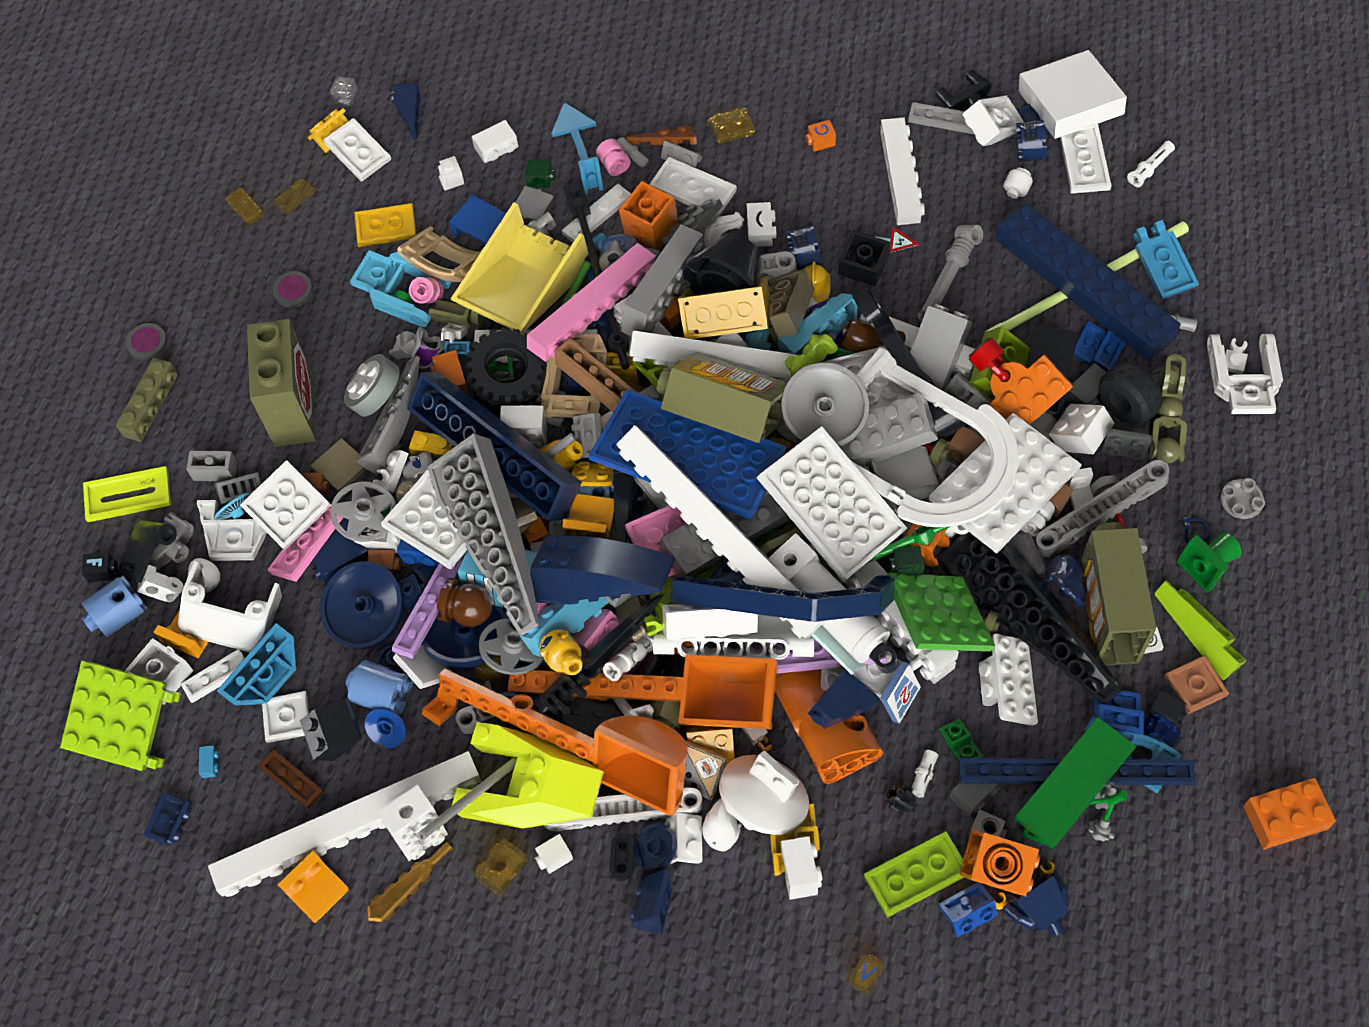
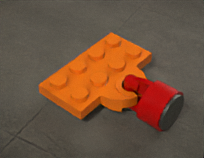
(1017, 387)

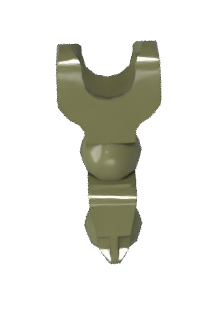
(1171, 384)

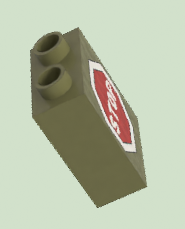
(281, 382)

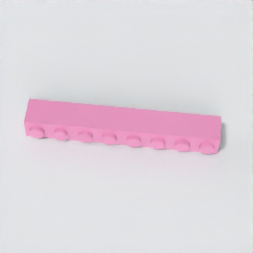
(590, 302)

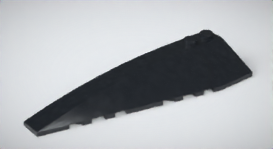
(1029, 610)

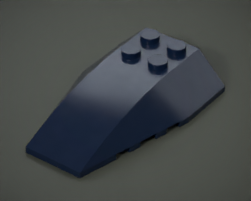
(595, 567)

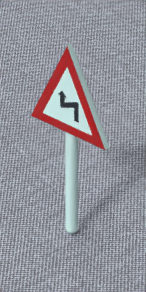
(899, 241)

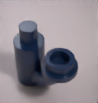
(729, 576)

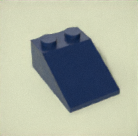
(653, 902)

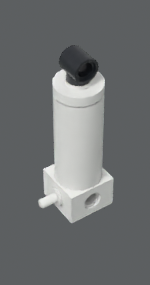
(860, 636)

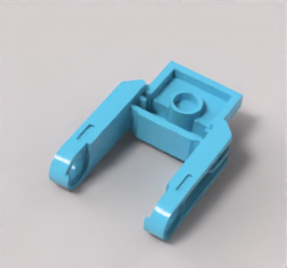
(381, 278)

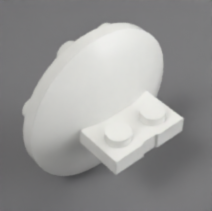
(763, 794)

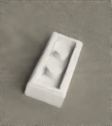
(212, 676)

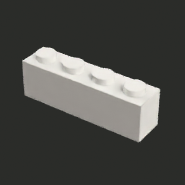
(698, 622)

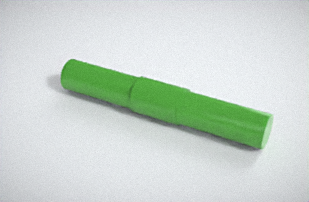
(577, 281)

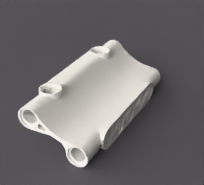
(769, 632)

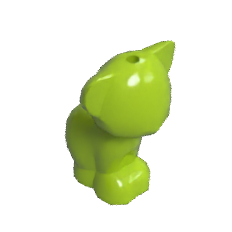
(812, 353)

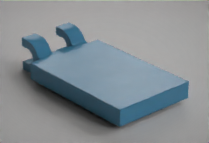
(1164, 261)

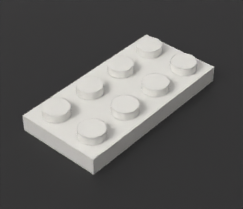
(1085, 160)
(692, 185)

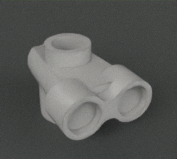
(544, 224)

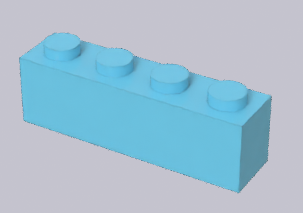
(821, 321)
(562, 617)

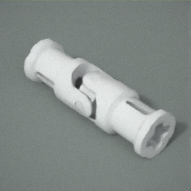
(628, 658)

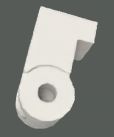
(159, 585)

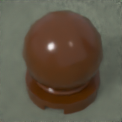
(467, 603)

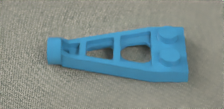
(1159, 750)

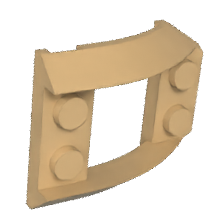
(427, 241)
(569, 405)

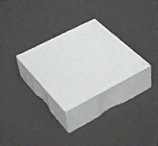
(1072, 93)

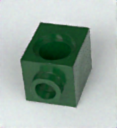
(539, 173)

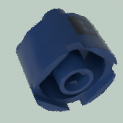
(1031, 140)
(804, 245)

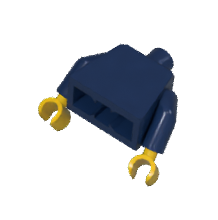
(1042, 904)

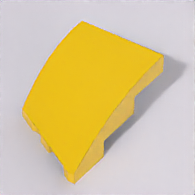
(805, 829)

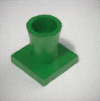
(1209, 562)

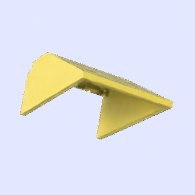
(520, 273)

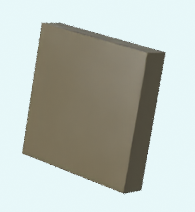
(339, 465)

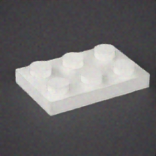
(357, 149)

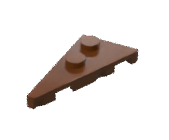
(674, 136)

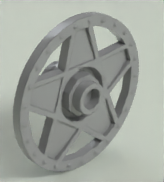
(361, 511)
(509, 648)

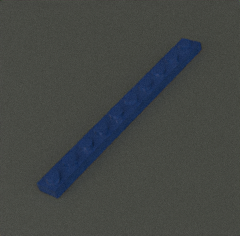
(1038, 770)

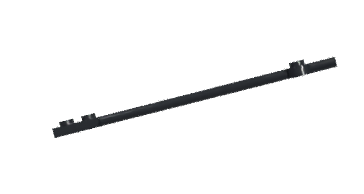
(580, 209)

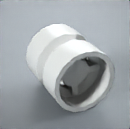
(1037, 522)

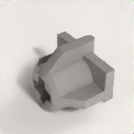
(404, 345)

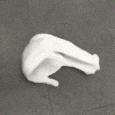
(721, 224)
(720, 827)

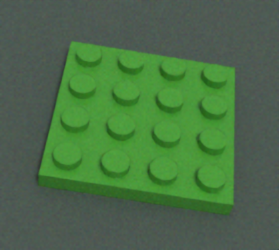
(940, 613)

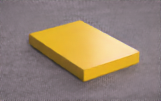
(385, 225)

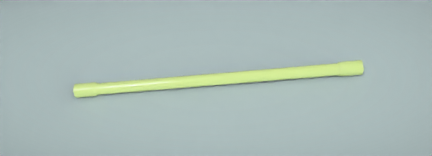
(1179, 229)

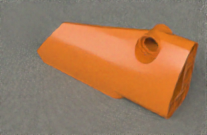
(835, 749)

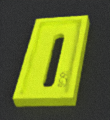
(97, 489)

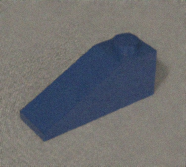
(407, 102)

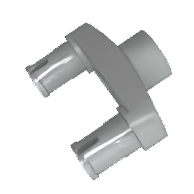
(177, 550)

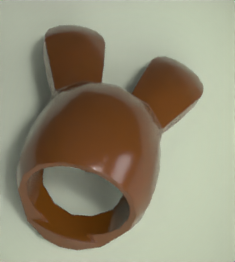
(861, 336)

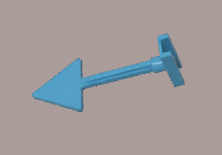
(572, 122)

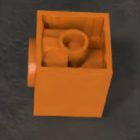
(648, 215)
(1013, 866)

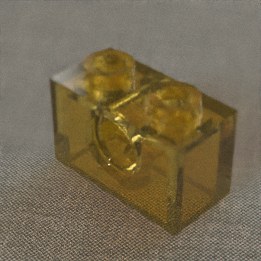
(499, 880)

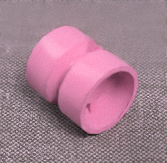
(613, 157)
(426, 290)

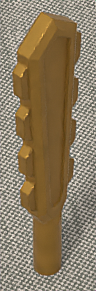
(396, 894)

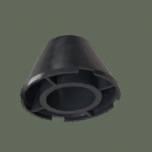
(724, 266)

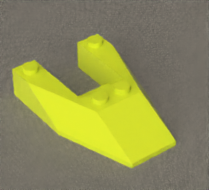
(545, 784)

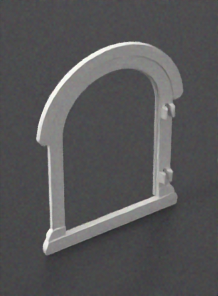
(985, 420)

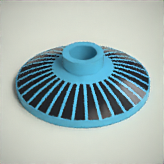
(232, 509)

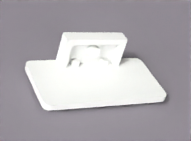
(1009, 680)

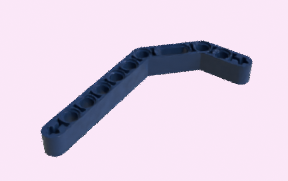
(785, 603)

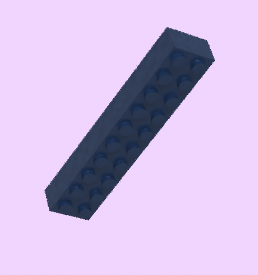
(1087, 281)
(524, 467)

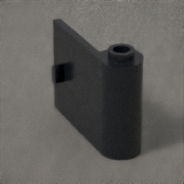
(141, 547)

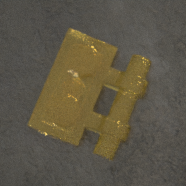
(732, 129)

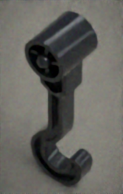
(874, 313)

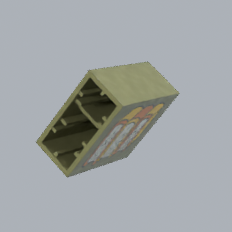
(723, 396)
(1117, 595)

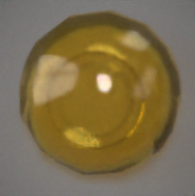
(486, 673)

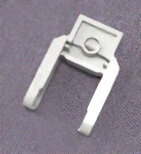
(1247, 391)

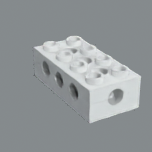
(406, 818)

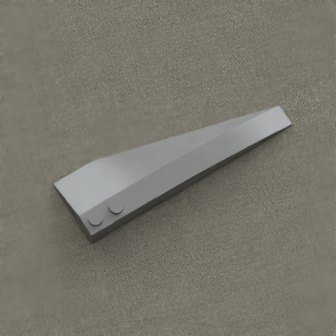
(481, 509)

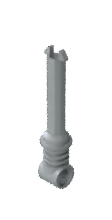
(957, 256)

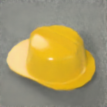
(820, 280)

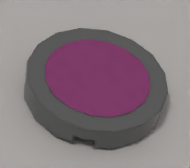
(292, 289)
(146, 341)

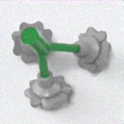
(1106, 799)

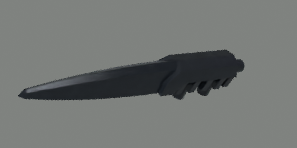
(622, 502)
(566, 685)

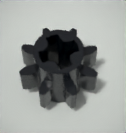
(900, 798)

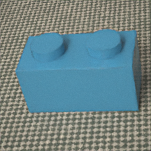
(461, 347)
(208, 761)

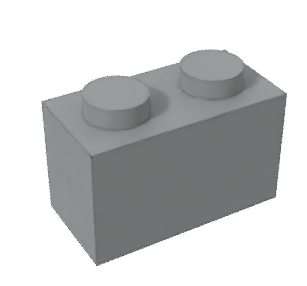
(211, 465)

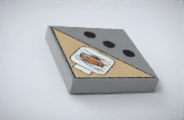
(703, 770)

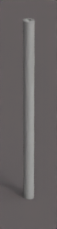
(467, 799)

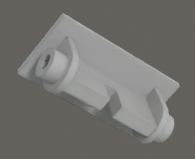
(680, 153)

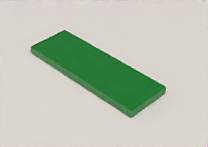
(1075, 783)

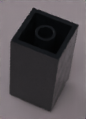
(1059, 348)

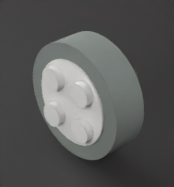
(371, 385)

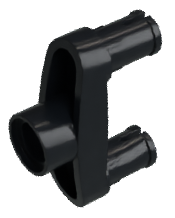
(969, 96)

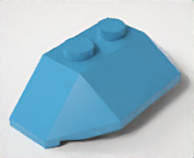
(262, 670)

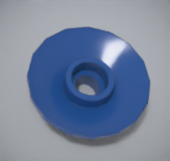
(385, 727)

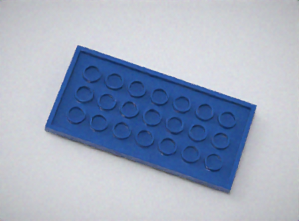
(714, 459)

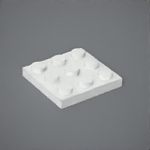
(285, 505)

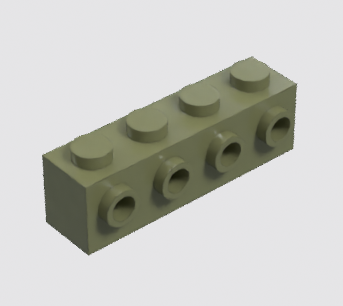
(147, 400)

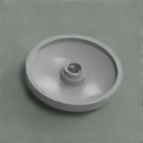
(826, 398)

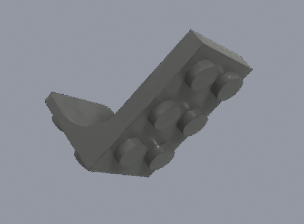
(695, 218)
(1127, 439)

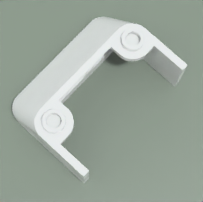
(224, 625)

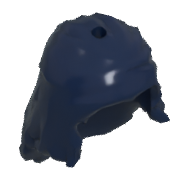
(1069, 576)

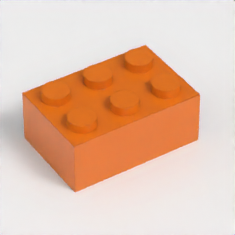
(1289, 813)

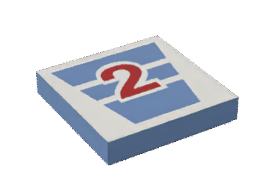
(900, 692)

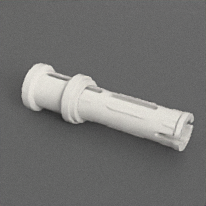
(1141, 173)

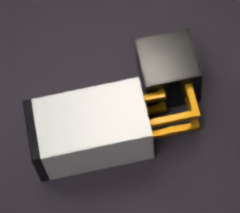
(774, 738)

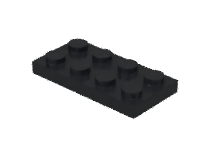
(587, 714)

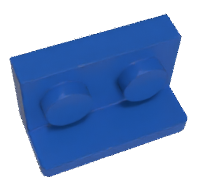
(969, 909)

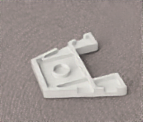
(229, 538)

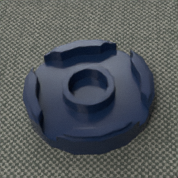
(655, 846)

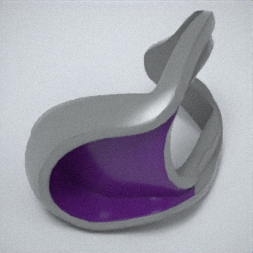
(424, 352)

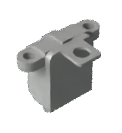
(910, 472)

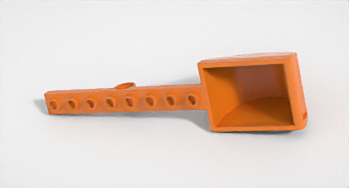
(710, 693)
(634, 752)

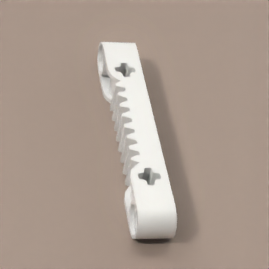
(626, 809)

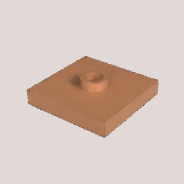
(1196, 684)

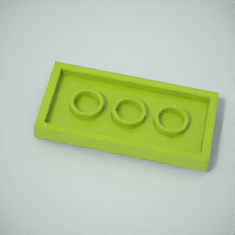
(915, 874)

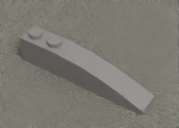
(391, 422)

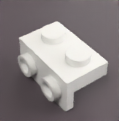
(688, 835)

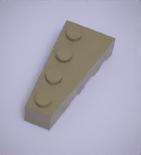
(789, 301)

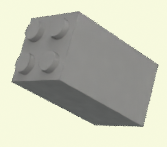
(940, 343)

